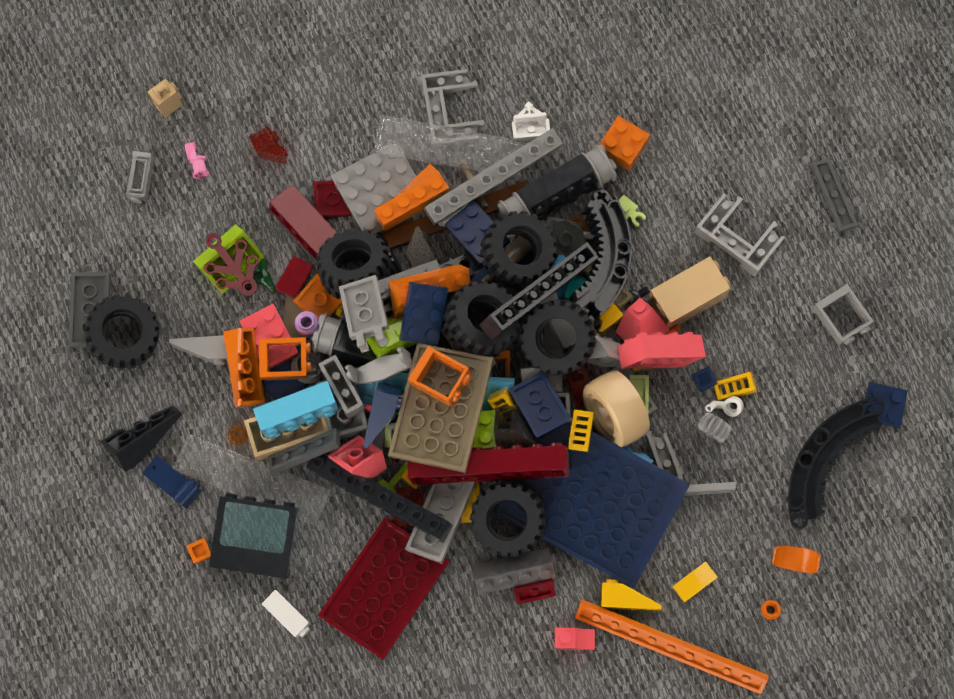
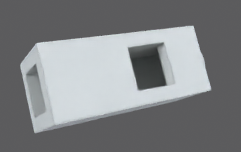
(286, 614)

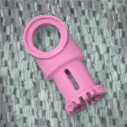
(197, 161)

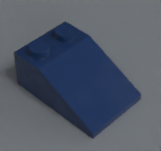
(385, 402)

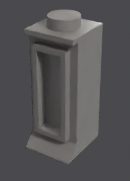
(140, 176)

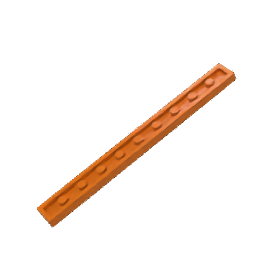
(672, 647)

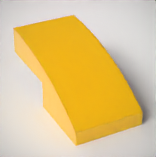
(695, 582)

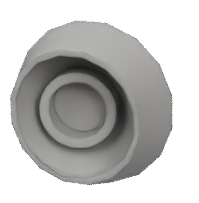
(316, 372)

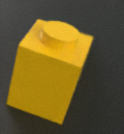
(619, 596)

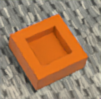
(199, 550)

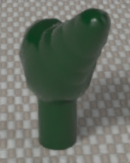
(263, 276)

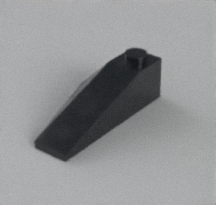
(133, 445)

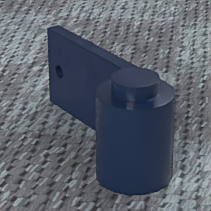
(172, 482)

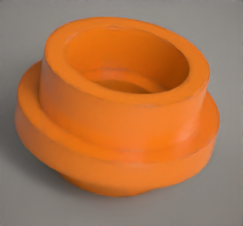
(777, 609)

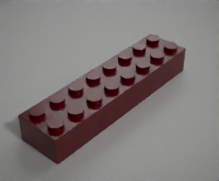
(499, 465)

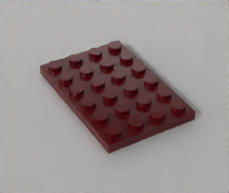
(381, 590)

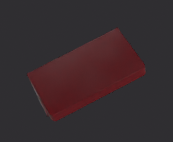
(293, 277)
(534, 591)

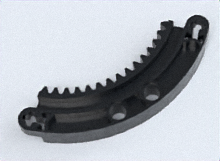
(610, 233)
(840, 429)

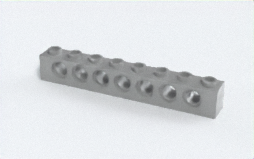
(493, 176)

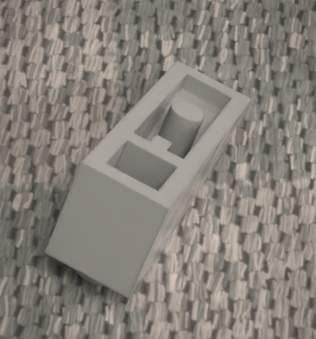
(207, 348)

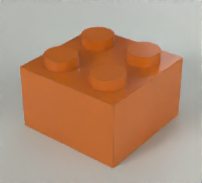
(624, 143)

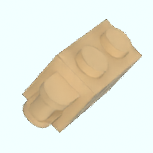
(165, 97)

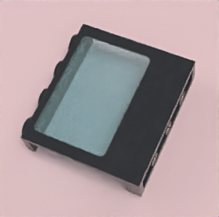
(253, 536)

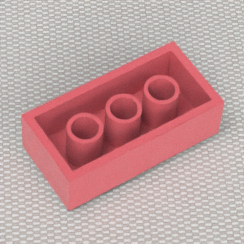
(661, 350)

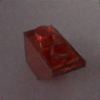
(267, 147)
(576, 382)

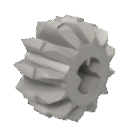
(714, 427)

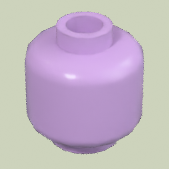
(306, 323)

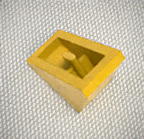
(610, 319)

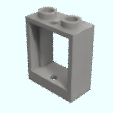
(856, 305)

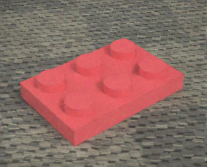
(268, 325)

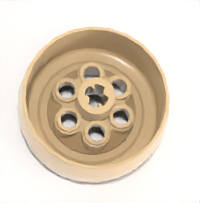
(616, 408)

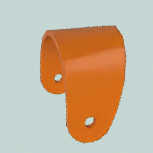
(796, 559)

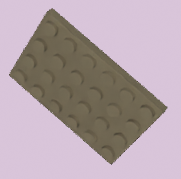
(432, 430)

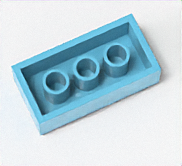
(296, 410)

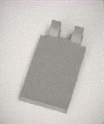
(364, 311)

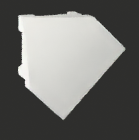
(529, 124)

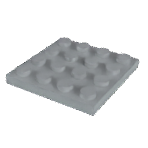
(372, 184)

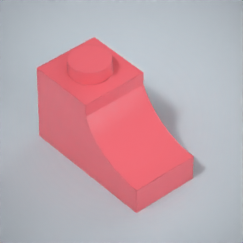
(574, 639)

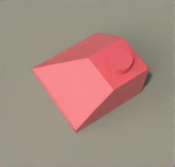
(638, 319)
(359, 460)

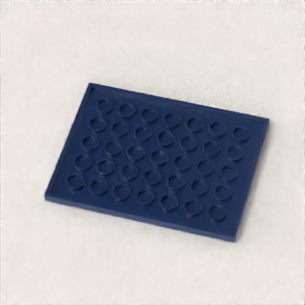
(608, 507)

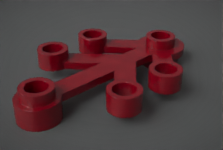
(232, 267)

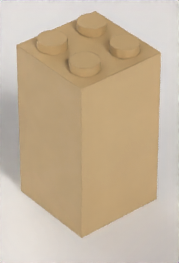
(690, 292)

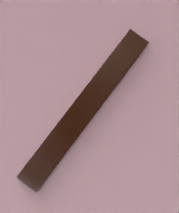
(402, 234)

